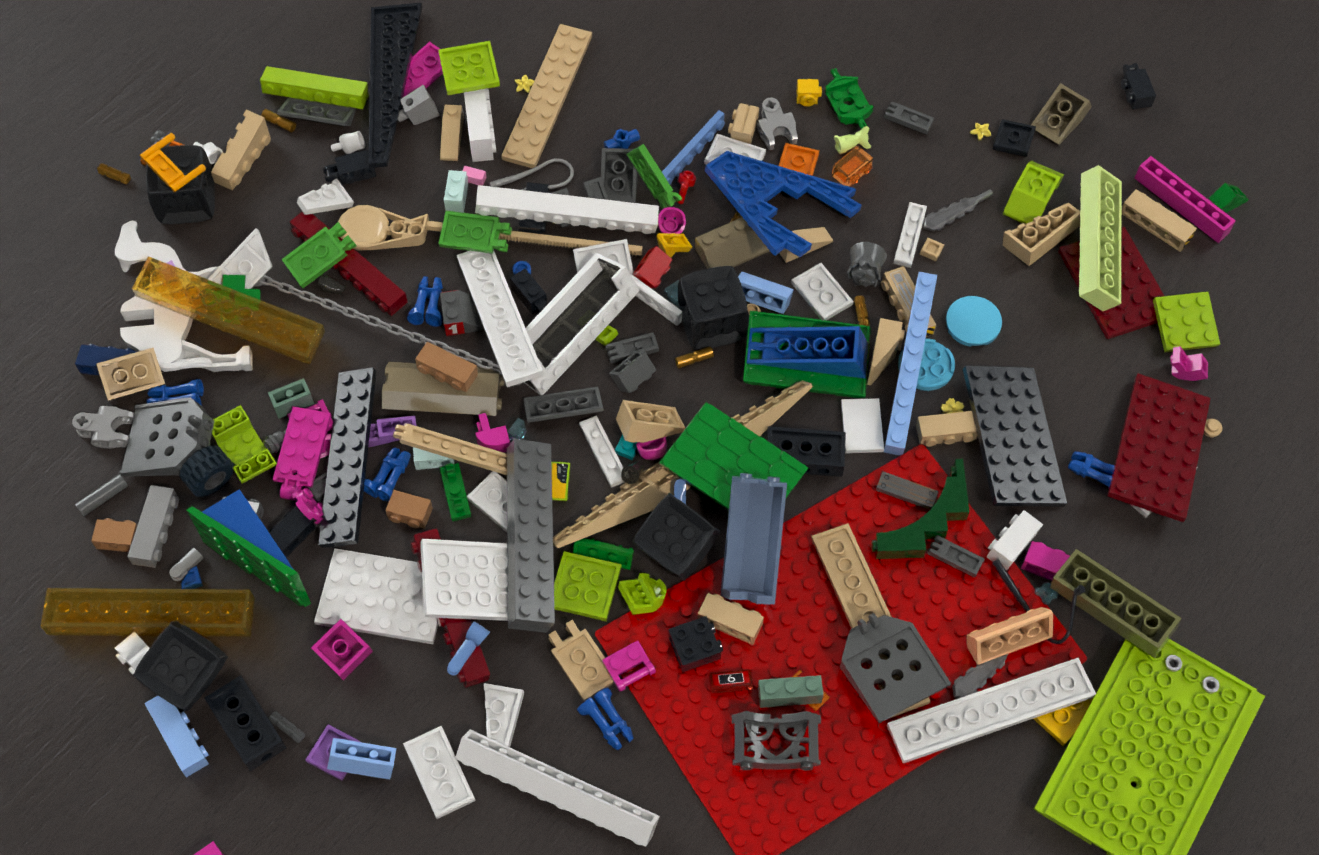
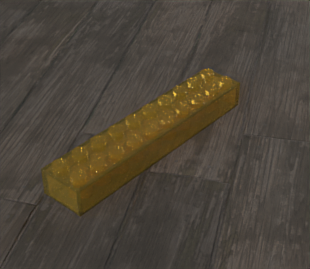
(228, 310)
(147, 611)

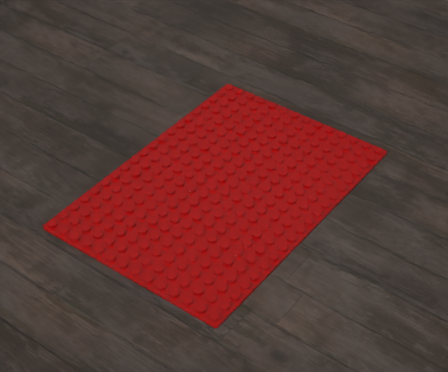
(808, 632)

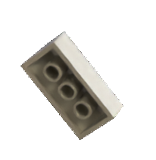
(729, 245)

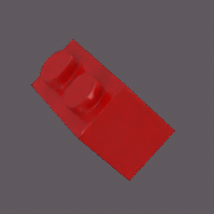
(652, 267)

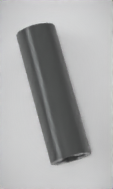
(101, 495)

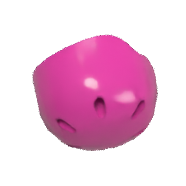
(671, 225)
(652, 449)

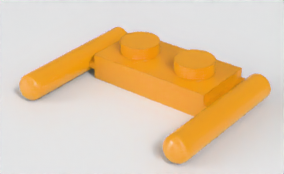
(166, 168)

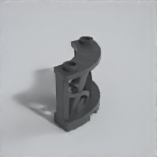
(797, 721)

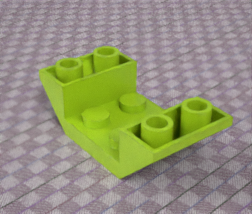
(1032, 192)
(241, 444)

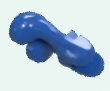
(432, 316)
(162, 393)
(393, 461)
(1084, 464)
(619, 725)

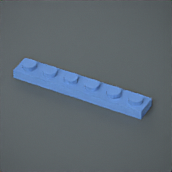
(694, 146)

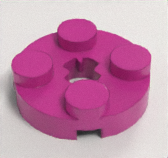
(308, 505)

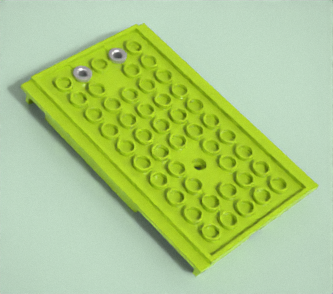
(1163, 734)

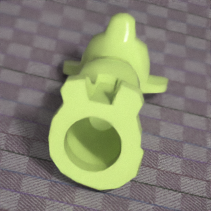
(849, 141)

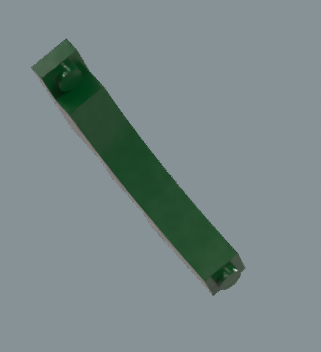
(910, 540)

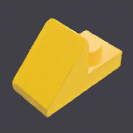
(672, 243)

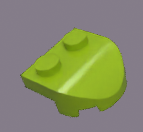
(643, 594)

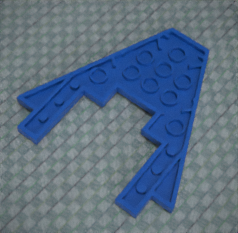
(753, 183)

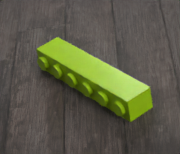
(314, 87)

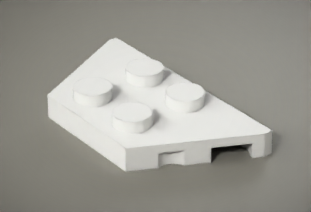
(248, 260)

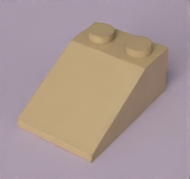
(887, 342)
(130, 374)
(647, 421)

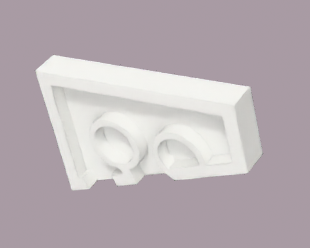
(327, 198)
(502, 712)

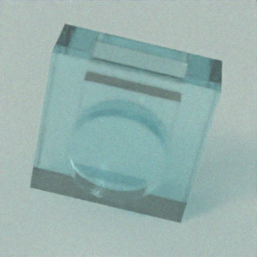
(672, 291)
(517, 430)

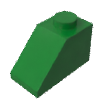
(1228, 197)

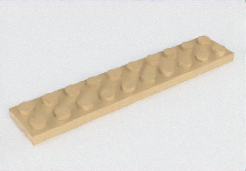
(546, 96)
(853, 583)

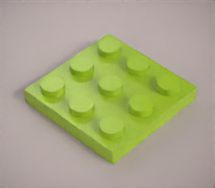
(469, 68)
(1186, 321)
(585, 585)

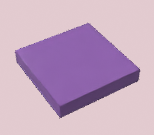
(321, 751)

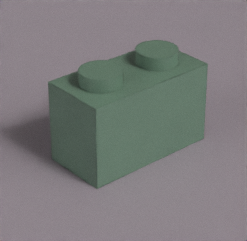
(291, 396)

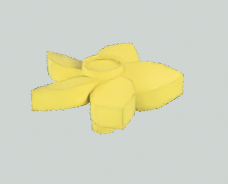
(524, 83)
(981, 130)

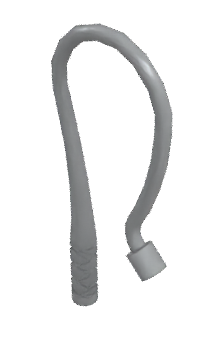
(500, 182)

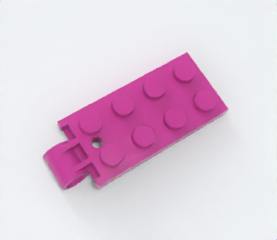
(301, 450)

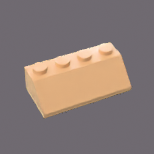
(1010, 635)

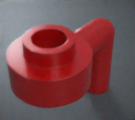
(686, 180)

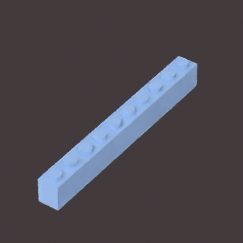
(910, 364)

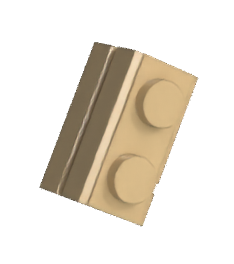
(744, 123)

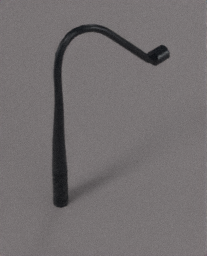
(1011, 585)

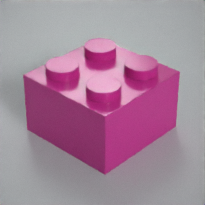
(342, 649)

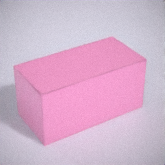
(475, 175)

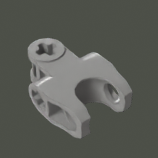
(775, 123)
(102, 426)

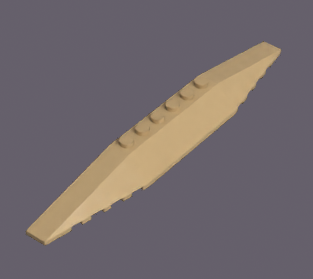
(658, 481)

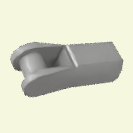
(189, 561)

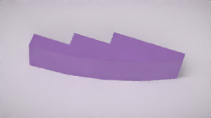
(383, 430)

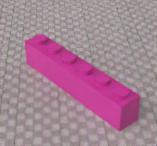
(1184, 199)

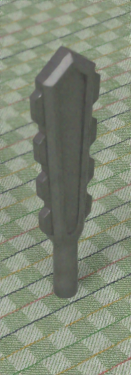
(944, 216)
(976, 677)

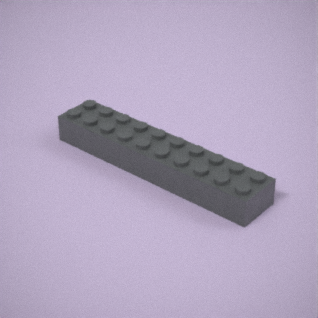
(530, 536)

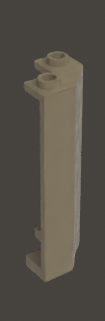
(414, 391)

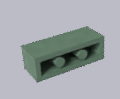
(790, 691)

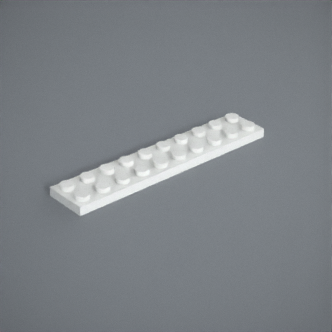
(500, 317)
(990, 710)

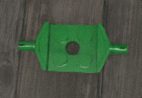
(847, 89)

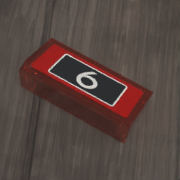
(731, 681)

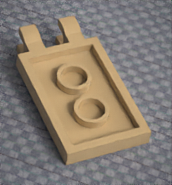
(581, 661)

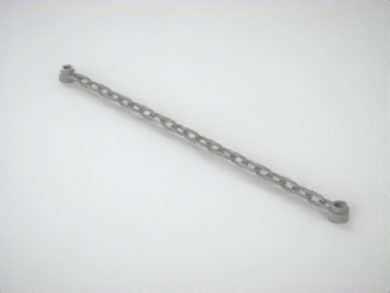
(366, 319)

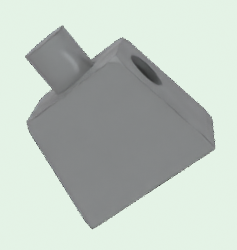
(418, 107)

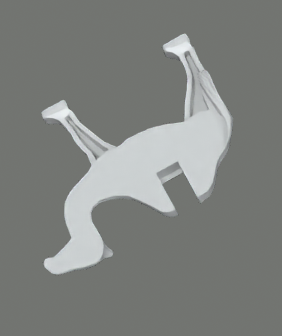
(169, 327)

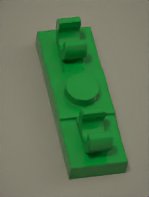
(455, 491)
(604, 551)

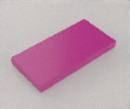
(424, 68)

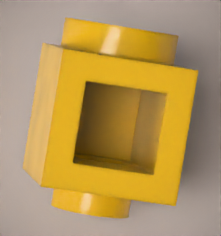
(808, 91)

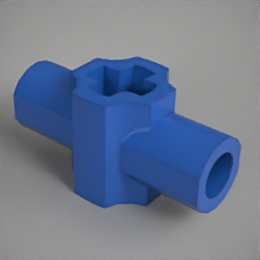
(622, 139)

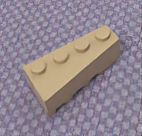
(241, 151)
(1036, 238)

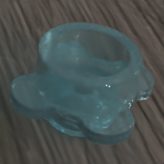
(1046, 599)

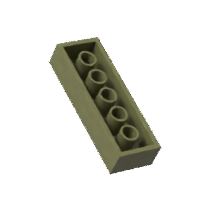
(1116, 603)

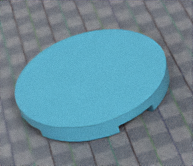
(973, 321)
(936, 366)

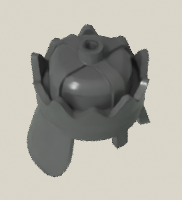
(866, 263)

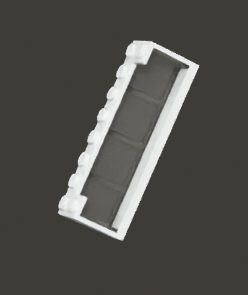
(578, 317)

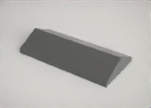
(317, 111)
(563, 404)

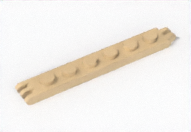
(452, 448)

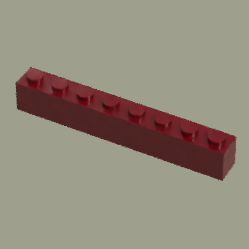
(356, 269)
(475, 669)

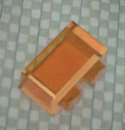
(852, 166)

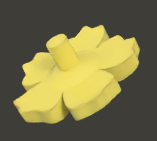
(952, 407)

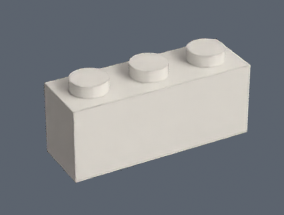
(1014, 539)

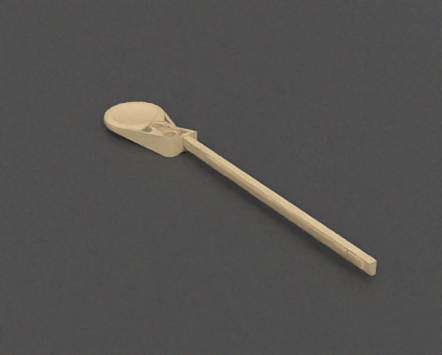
(370, 227)

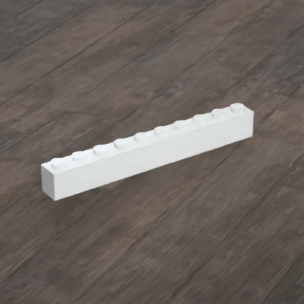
(566, 209)
(557, 788)

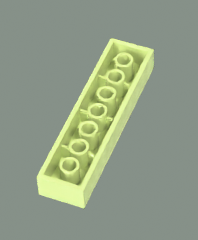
(1100, 238)

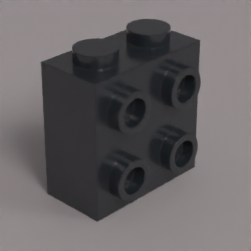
(695, 643)

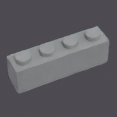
(153, 526)

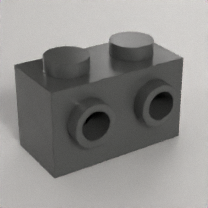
(633, 372)

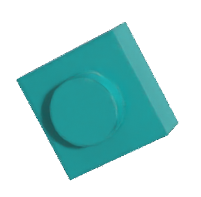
(626, 448)

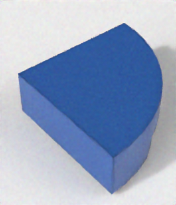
(192, 579)

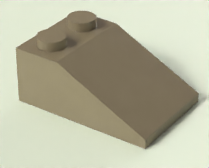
(1061, 114)

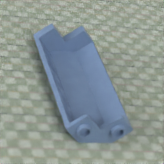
(753, 539)

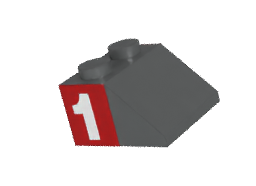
(459, 313)

